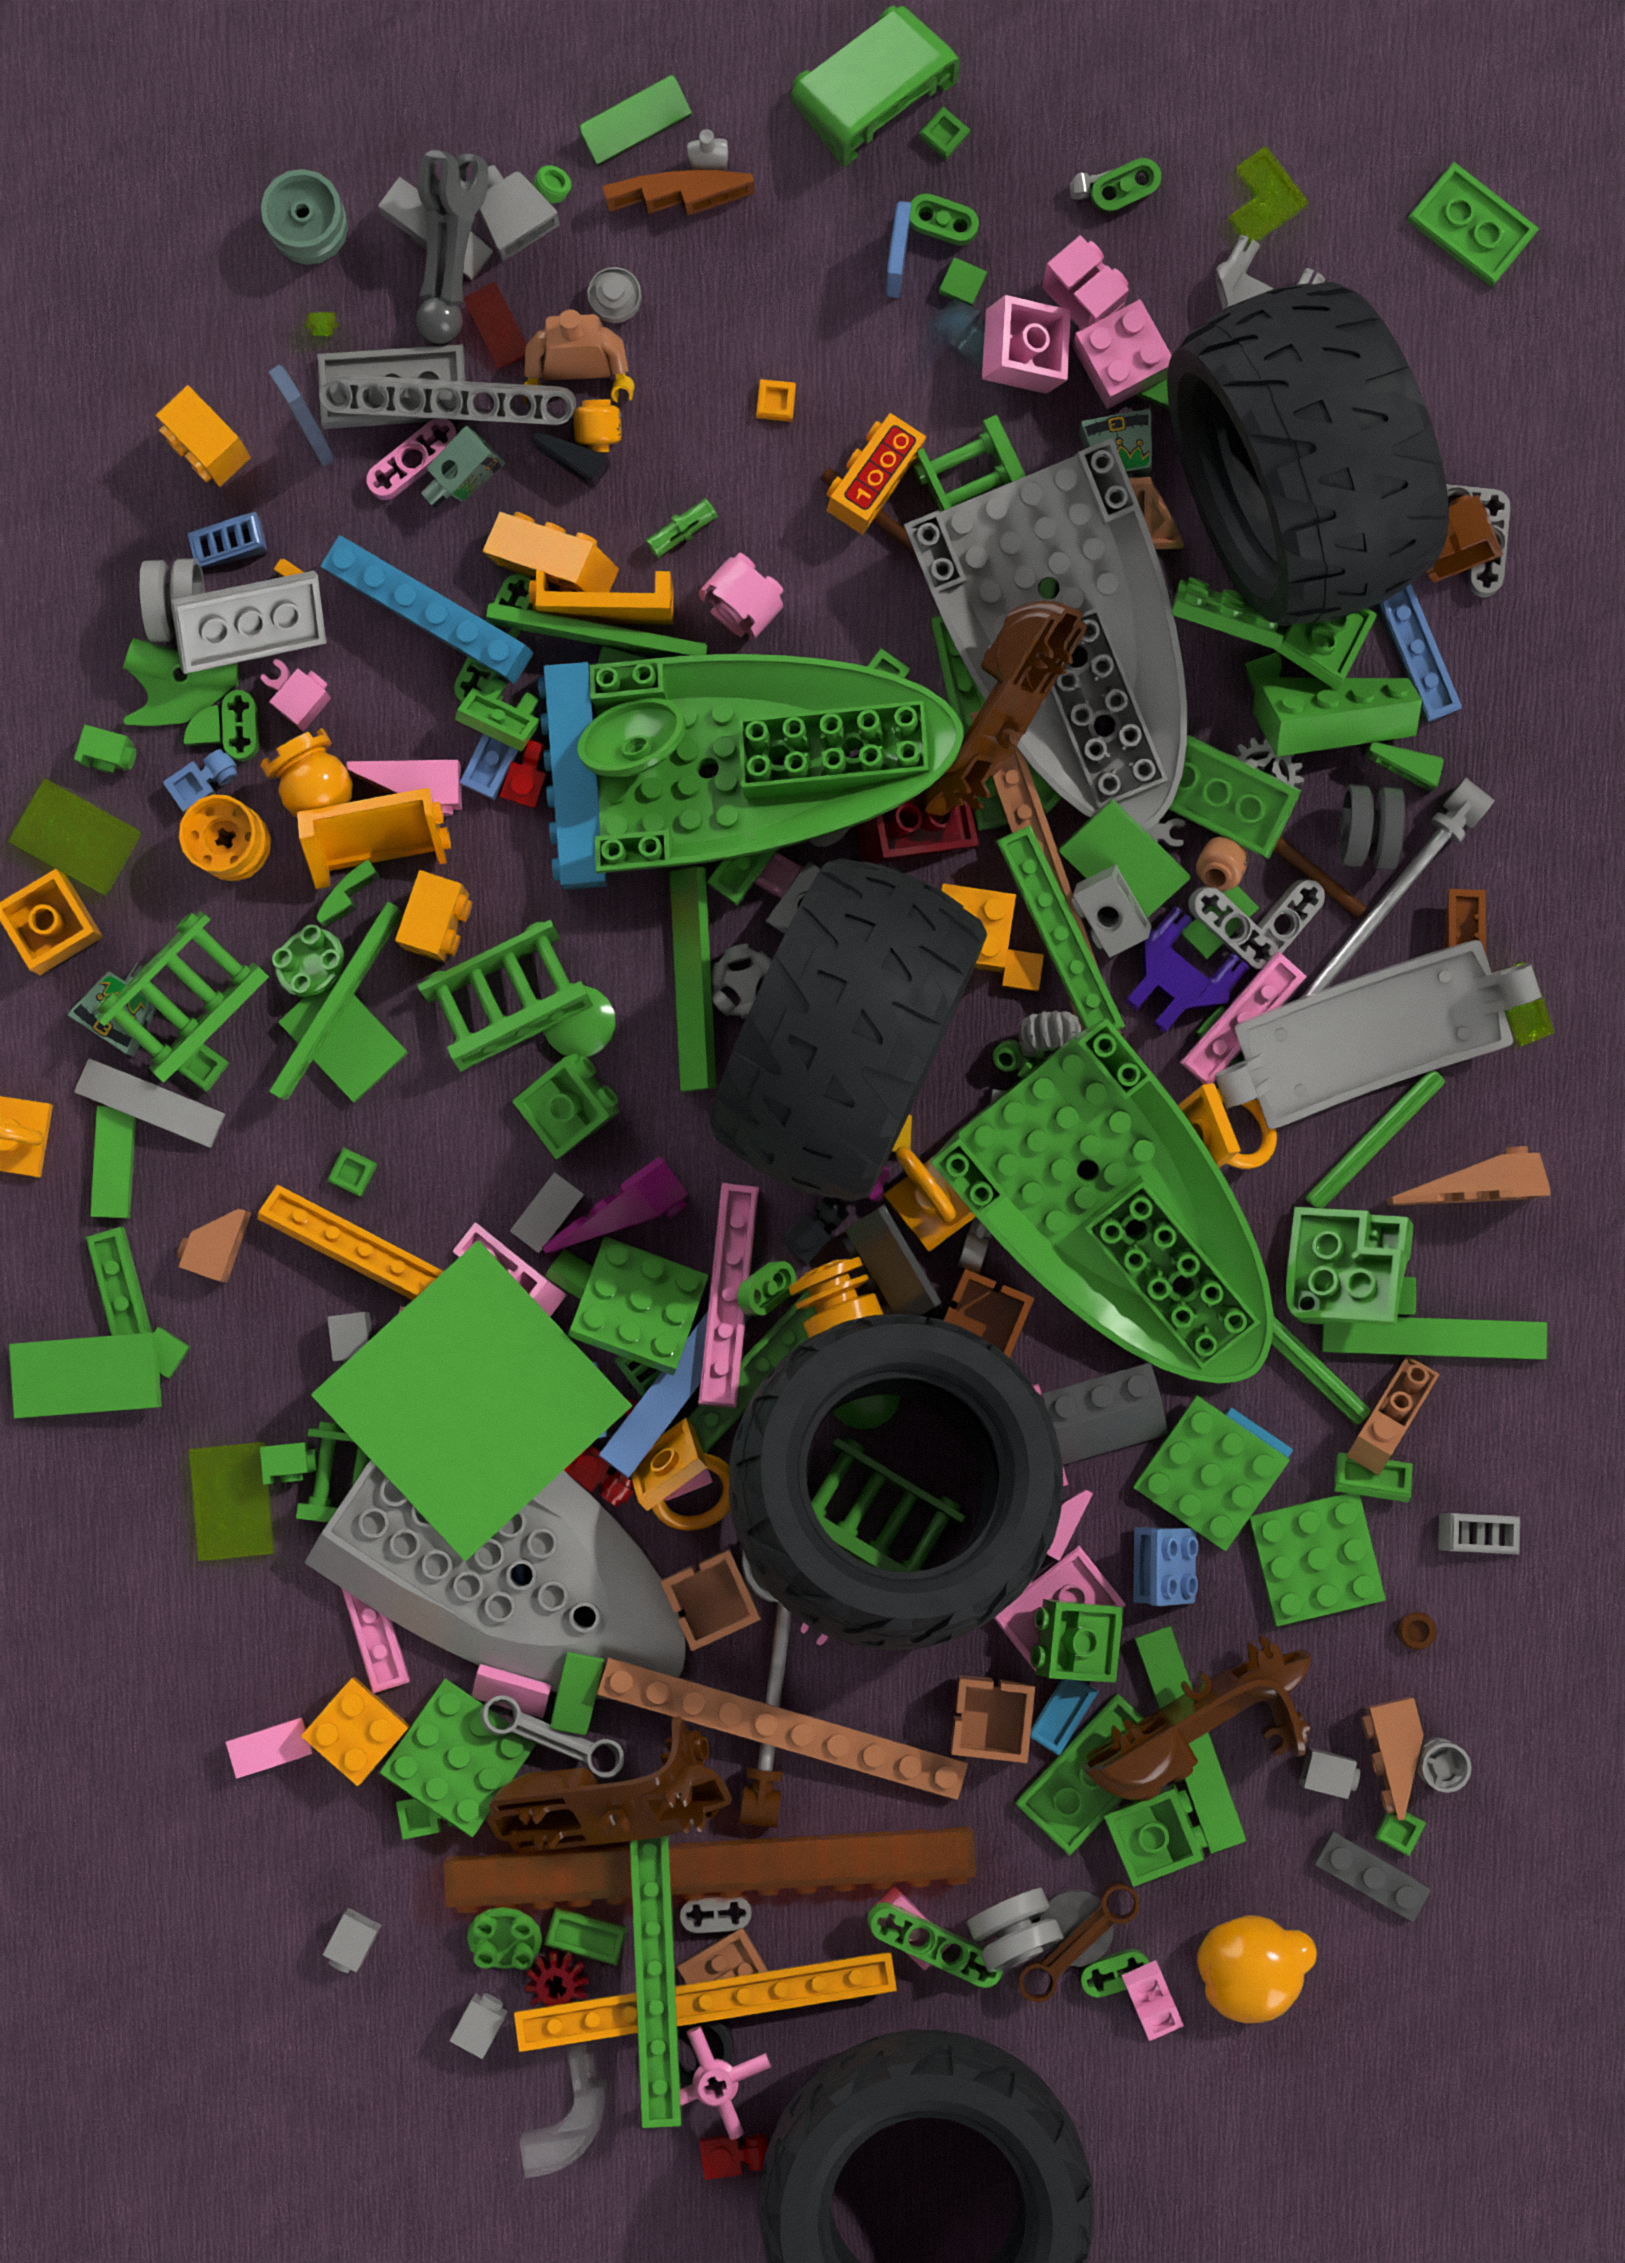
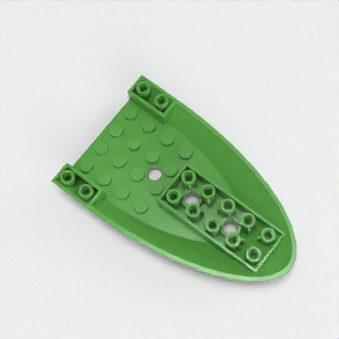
(743, 718)
(1022, 1182)

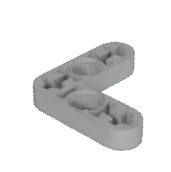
(1501, 525)
(1264, 932)

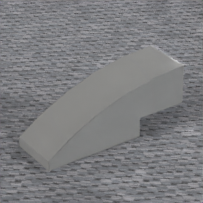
(407, 212)

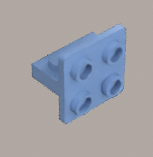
(1165, 1566)

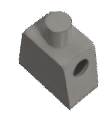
(515, 213)

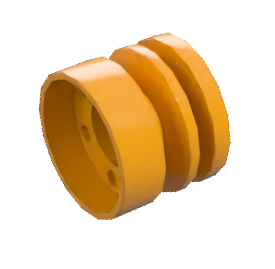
(205, 834)
(834, 1295)

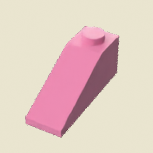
(402, 776)
(535, 1284)

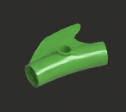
(171, 696)

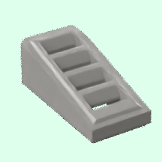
(1454, 1533)

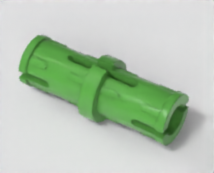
(681, 528)

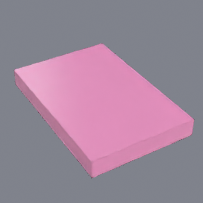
(1069, 1580)

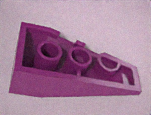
(640, 1200)

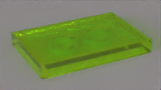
(75, 837)
(230, 1502)

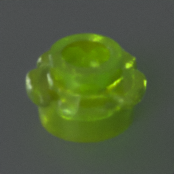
(321, 323)

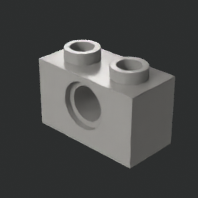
(1111, 890)

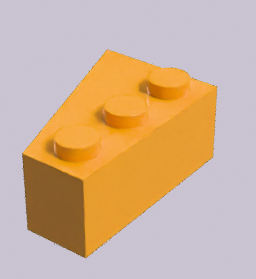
(566, 559)

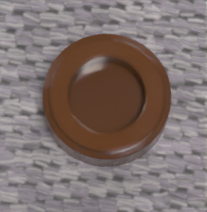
(1416, 1630)

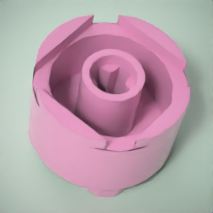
(742, 597)

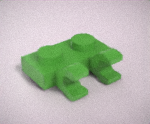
(497, 719)

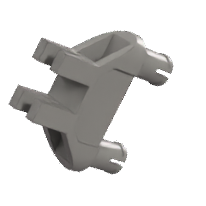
(1235, 284)

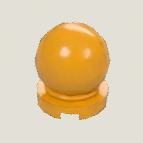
(309, 774)

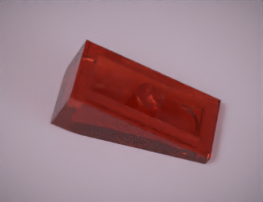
(496, 325)

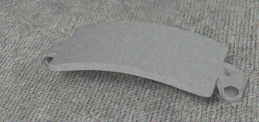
(1374, 1032)

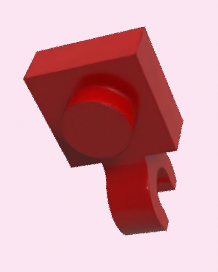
(524, 781)

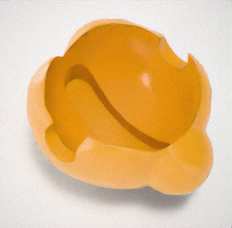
(1254, 1968)

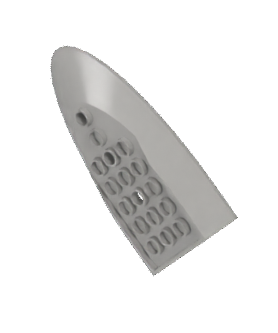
(1092, 539)
(475, 1609)

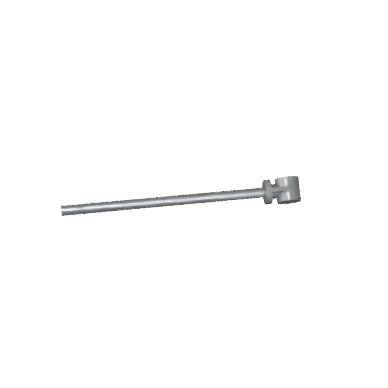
(1464, 807)

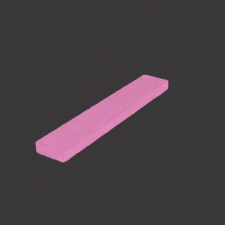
(725, 1318)

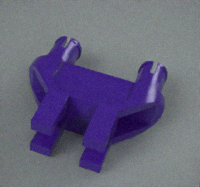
(1179, 979)

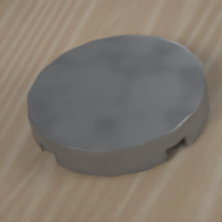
(1070, 1910)

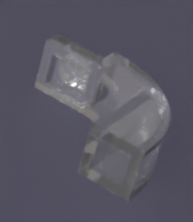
(561, 2144)

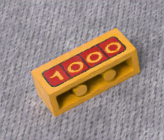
(874, 472)

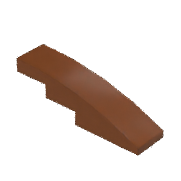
(693, 188)
(1465, 917)

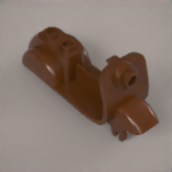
(1026, 664)
(1158, 1746)
(575, 1811)

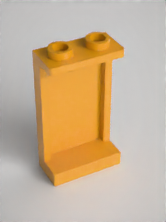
(606, 606)
(371, 831)

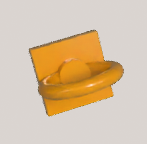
(1211, 1123)
(23, 1135)
(927, 1201)
(671, 1464)

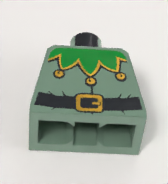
(1130, 434)
(471, 458)
(112, 1032)

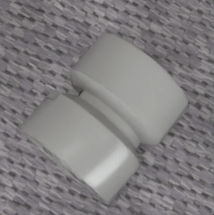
(1443, 1765)

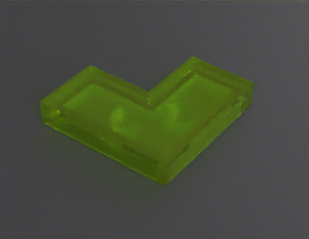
(1275, 198)

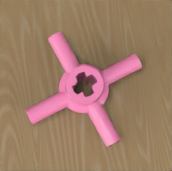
(723, 2072)

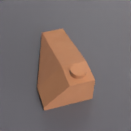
(1500, 1178)

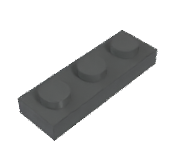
(1372, 1876)

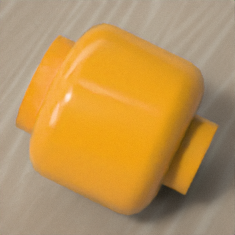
(597, 424)

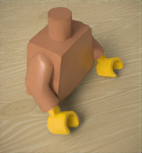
(576, 349)

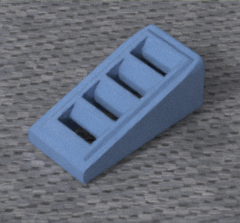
(255, 547)

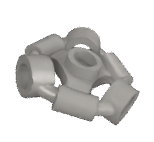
(742, 982)

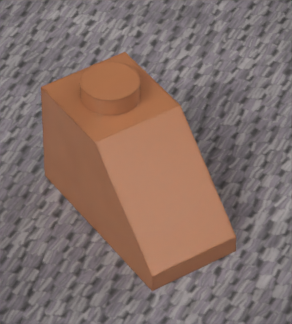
(214, 1246)

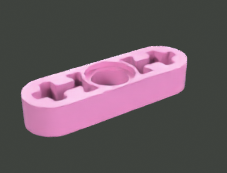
(411, 474)

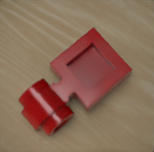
(591, 1470)
(724, 2156)

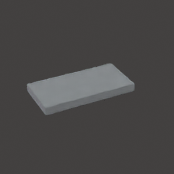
(417, 363)
(248, 621)

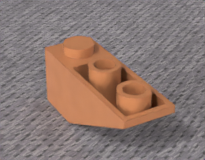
(1393, 1415)
(1397, 1744)

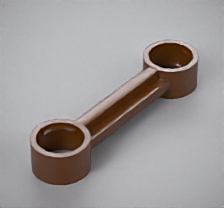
(1078, 1942)

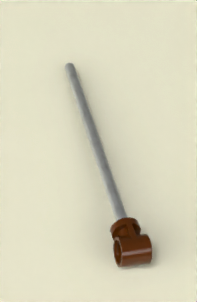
(761, 1801)

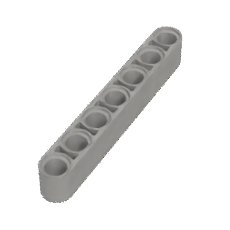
(430, 404)

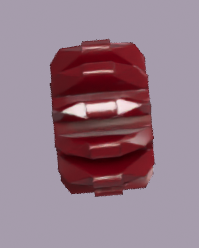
(555, 1968)

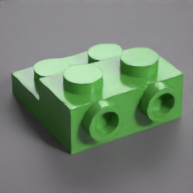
(567, 1104)
(1077, 1641)
(1156, 1835)

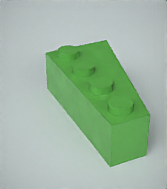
(1313, 716)

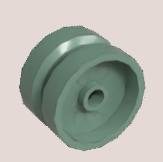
(304, 216)

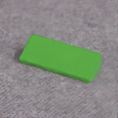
(634, 120)

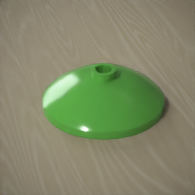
(632, 737)

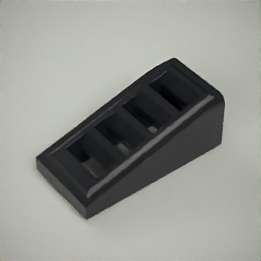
(579, 461)

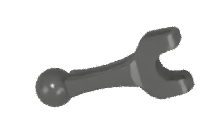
(449, 219)

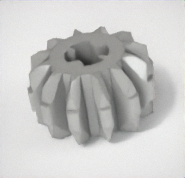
(1046, 1033)

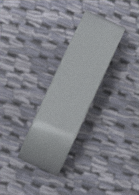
(717, 1922)

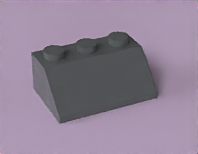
(890, 1265)
(1106, 1412)

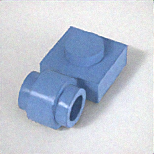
(193, 784)

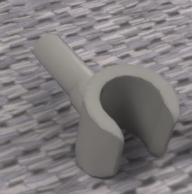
(1081, 185)

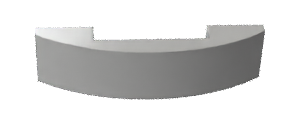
(149, 1103)

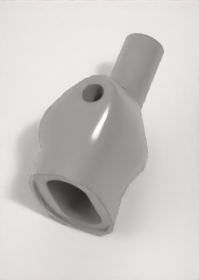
(708, 152)

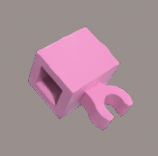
(298, 695)

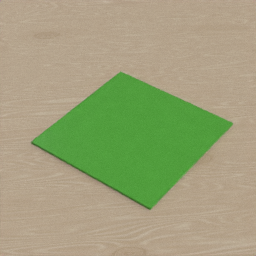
(471, 1400)

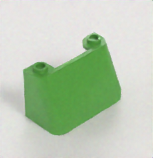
(873, 81)

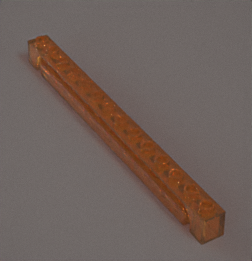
(715, 1867)

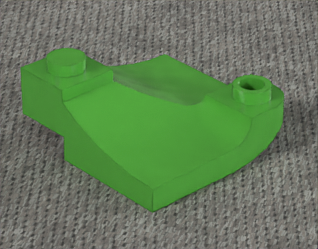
(1347, 1265)

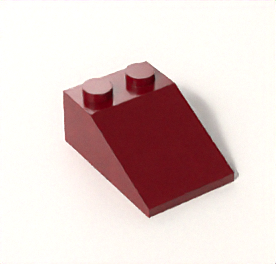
(914, 833)

